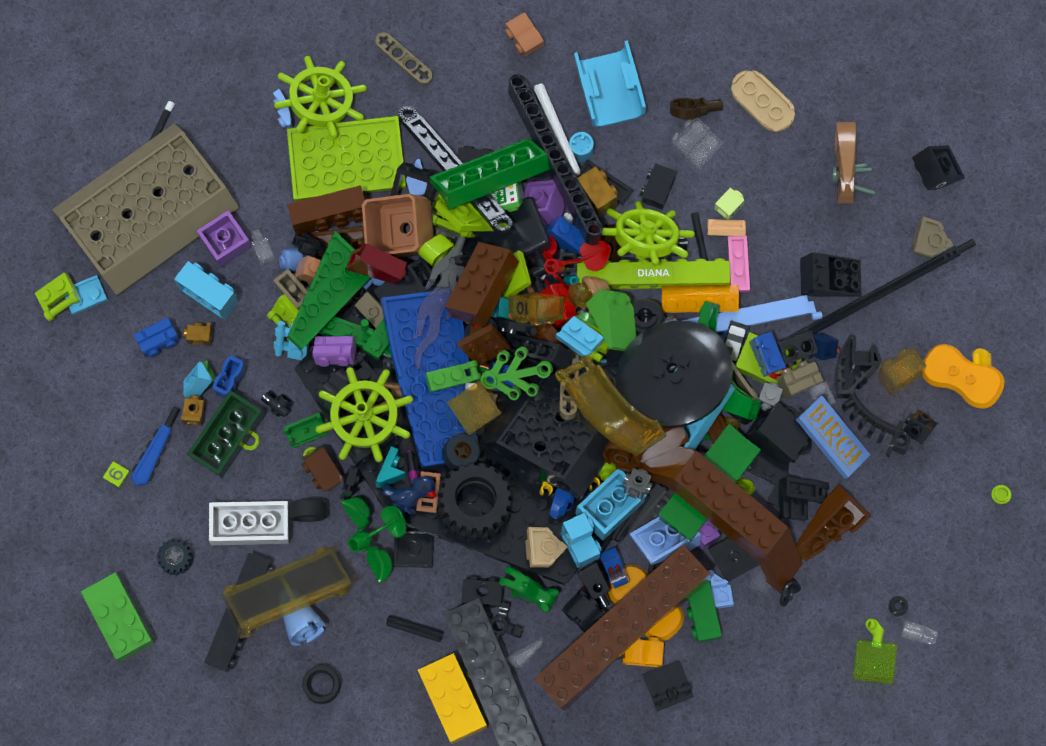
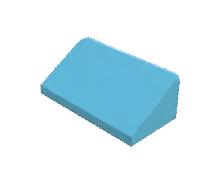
(196, 381)

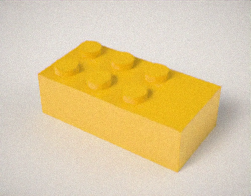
(452, 698)

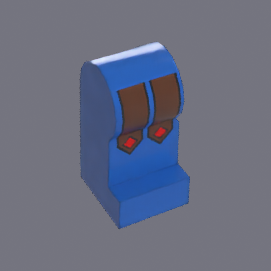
(615, 567)

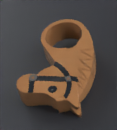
(845, 161)

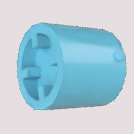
(581, 146)

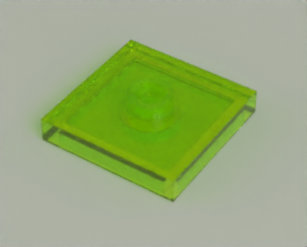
(875, 661)

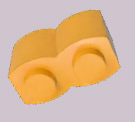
(645, 653)

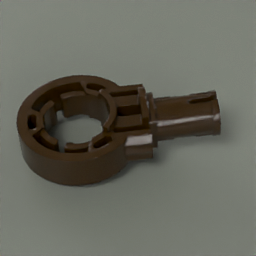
(693, 107)

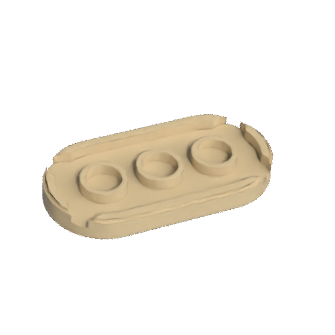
(763, 101)

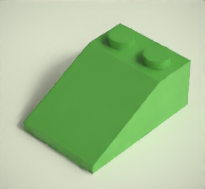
(614, 318)

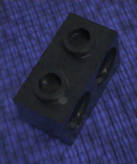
(793, 345)

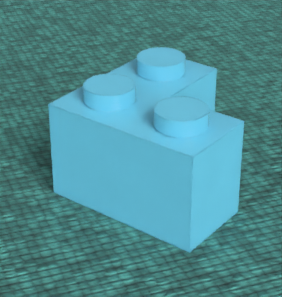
(578, 537)

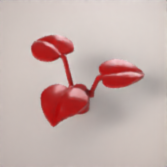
(594, 258)

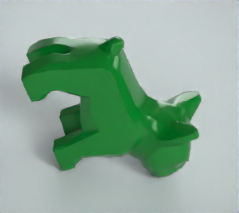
(529, 590)

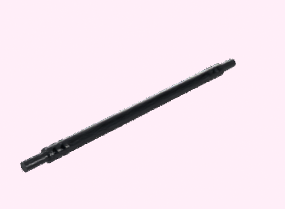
(888, 288)

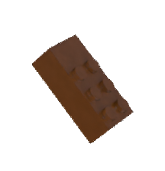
(327, 211)
(481, 284)

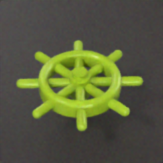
(321, 96)
(647, 233)
(364, 414)

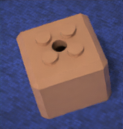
(385, 221)

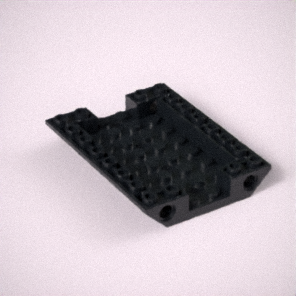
(572, 446)

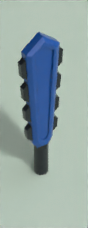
(143, 471)

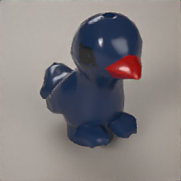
(408, 497)

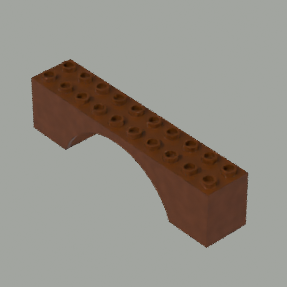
(622, 626)

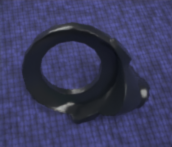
(790, 588)

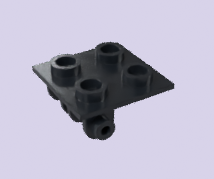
(668, 685)

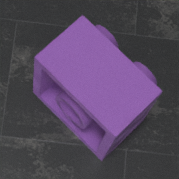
(224, 238)

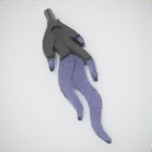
(435, 302)

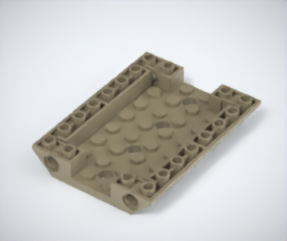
(158, 224)

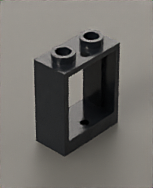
(410, 170)

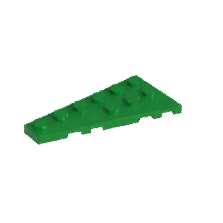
(327, 293)

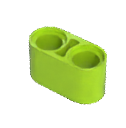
(436, 249)

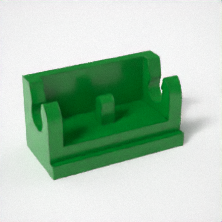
(304, 430)

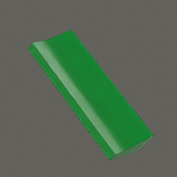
(490, 173)
(732, 456)

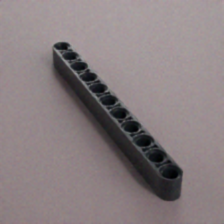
(534, 120)

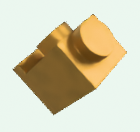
(198, 334)
(193, 417)

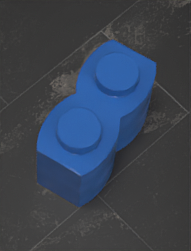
(232, 373)

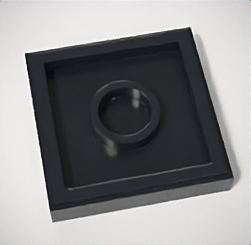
(413, 549)

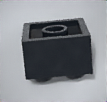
(937, 167)

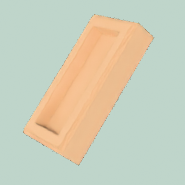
(726, 227)

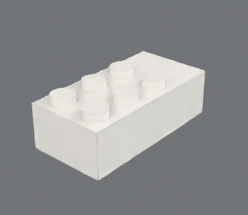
(249, 523)

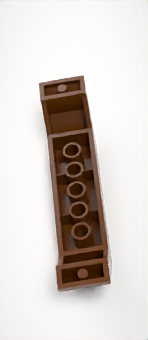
(729, 510)

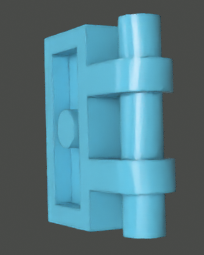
(280, 345)

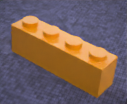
(693, 297)

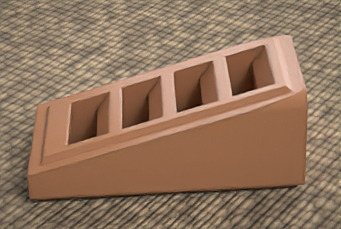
(434, 476)

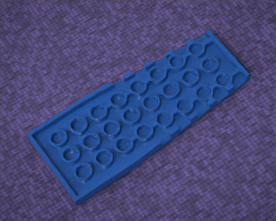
(428, 414)

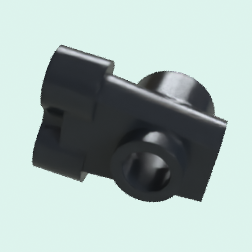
(279, 405)

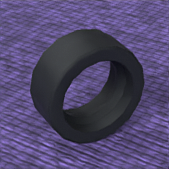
(307, 511)
(321, 699)

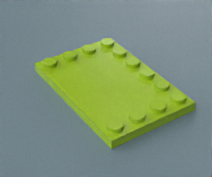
(360, 155)

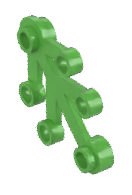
(514, 375)

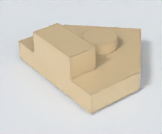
(542, 547)

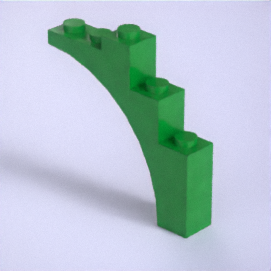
(739, 402)

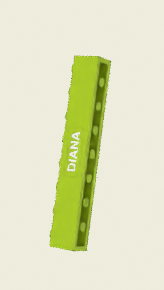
(645, 275)

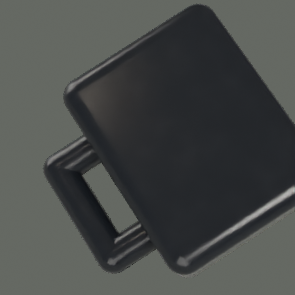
(527, 235)

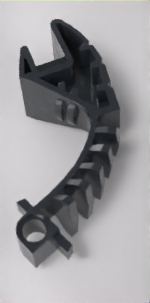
(852, 373)

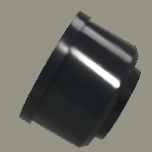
(647, 314)

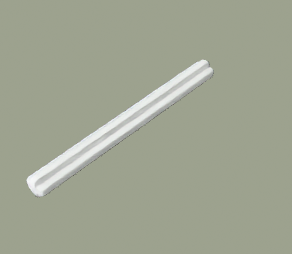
(555, 125)

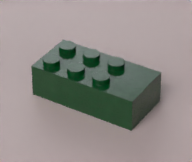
(226, 434)

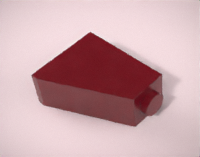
(376, 264)

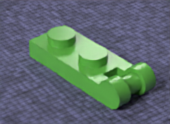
(452, 376)

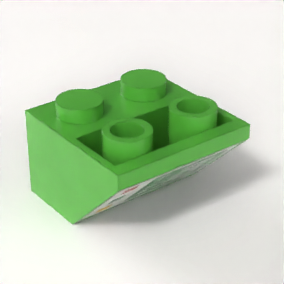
(510, 197)

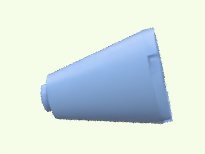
(303, 625)

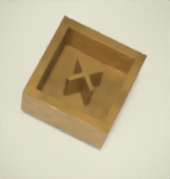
(598, 191)

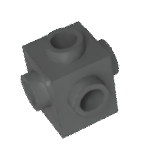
(635, 489)

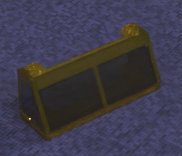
(286, 590)

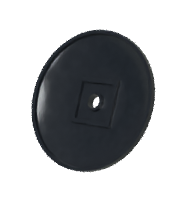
(690, 391)

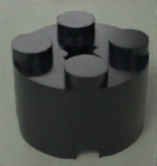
(583, 611)

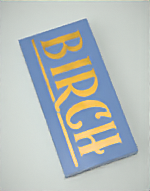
(833, 437)

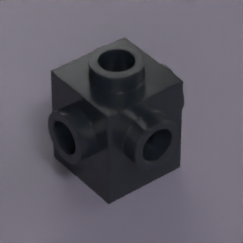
(563, 255)
(919, 426)

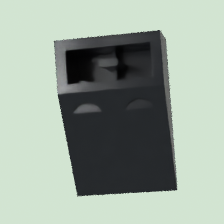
(830, 276)
(414, 281)

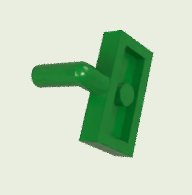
(378, 339)

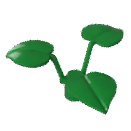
(392, 517)

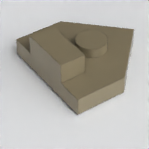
(930, 238)

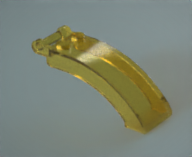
(608, 409)

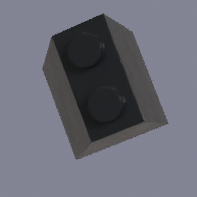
(778, 434)

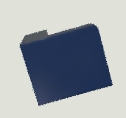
(826, 346)

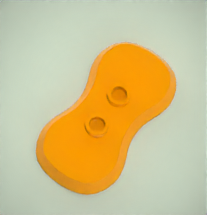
(976, 383)
(667, 626)

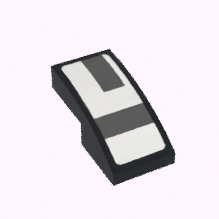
(735, 339)

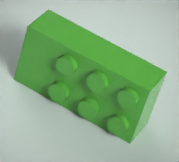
(117, 617)

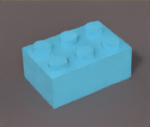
(206, 290)
(609, 505)

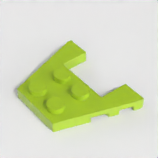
(464, 217)

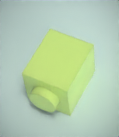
(729, 203)

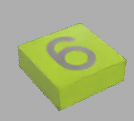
(116, 474)

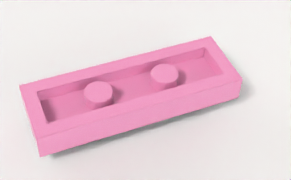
(739, 262)

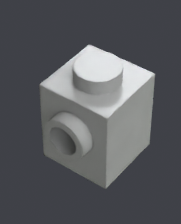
(769, 395)

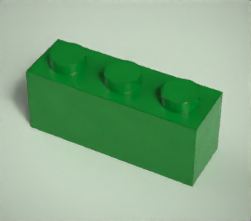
(704, 616)

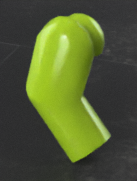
(875, 629)

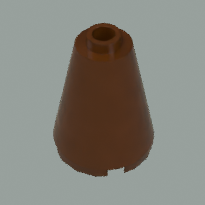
(621, 458)

